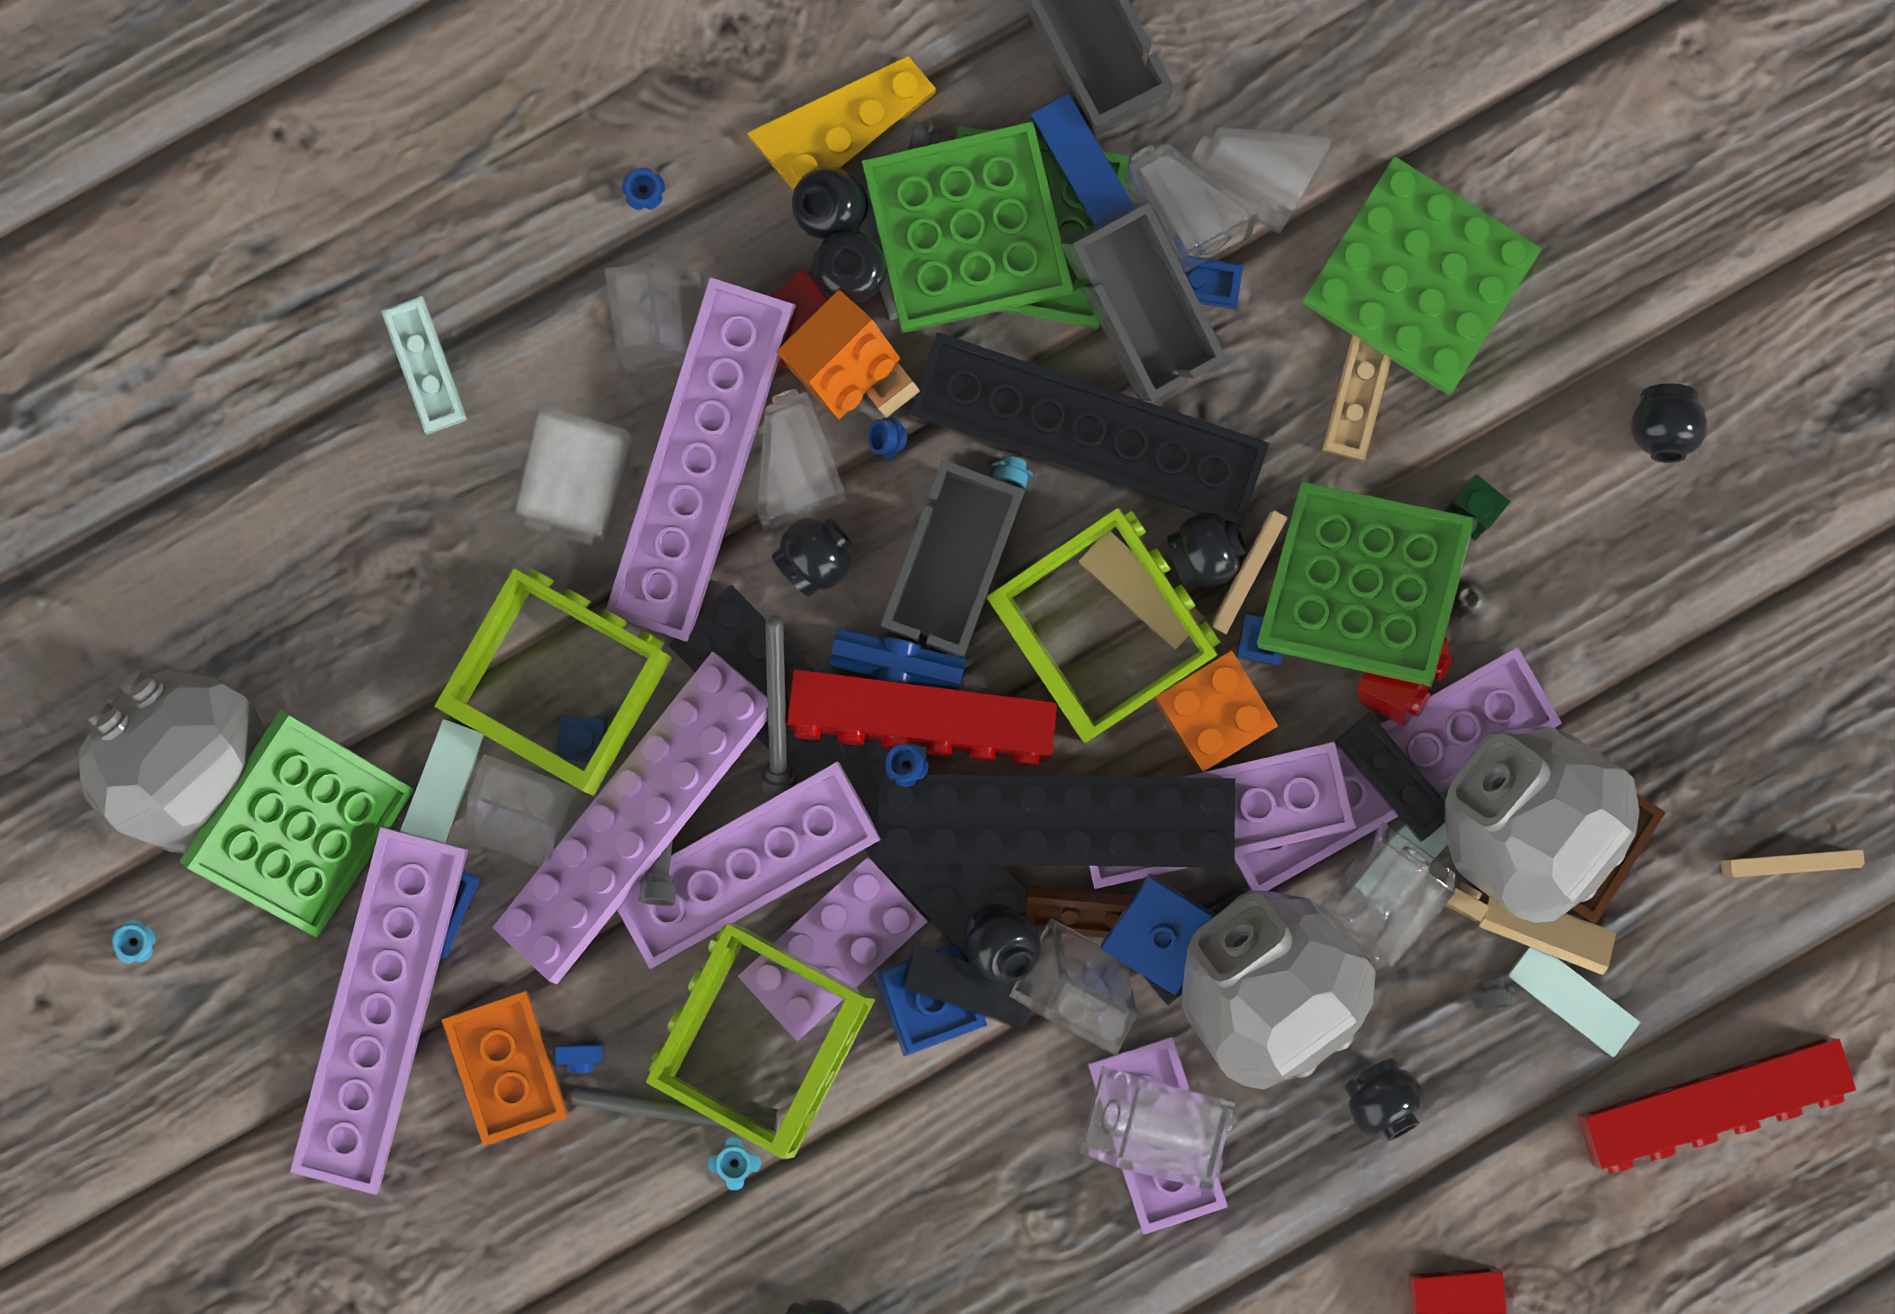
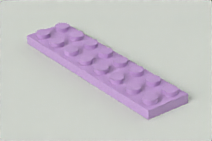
(700, 459)
(1436, 742)
(634, 818)
(379, 1010)

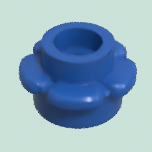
(637, 179)
(887, 437)
(895, 764)

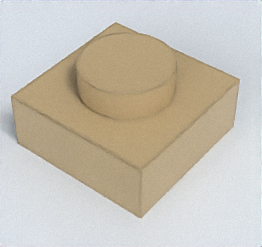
(893, 391)
(1467, 902)

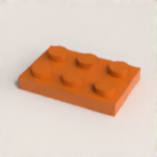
(505, 1068)

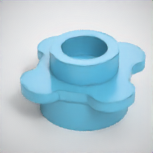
(734, 1176)

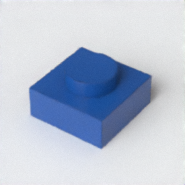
(1248, 646)
(579, 737)
(579, 1057)

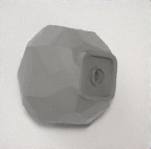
(166, 754)
(1539, 820)
(1274, 987)

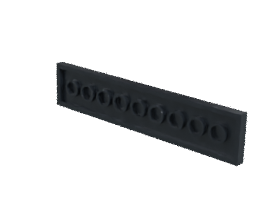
(943, 891)

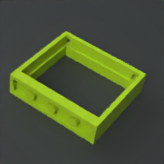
(488, 640)
(1043, 663)
(688, 1020)

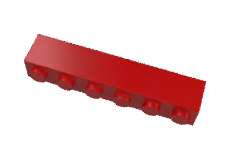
(920, 716)
(1717, 1103)

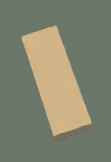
(1356, 401)
(1248, 572)
(1128, 581)
(1792, 863)
(1564, 938)

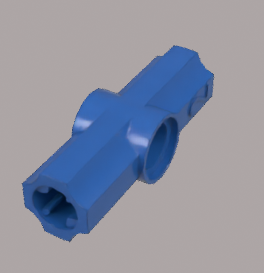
(895, 661)

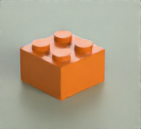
(839, 355)
(1215, 712)

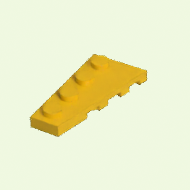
(842, 122)

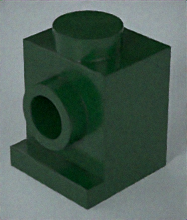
(1480, 502)

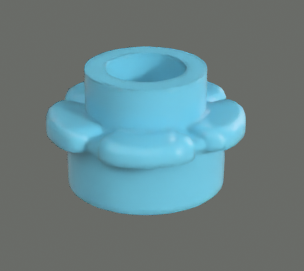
(1012, 471)
(123, 936)

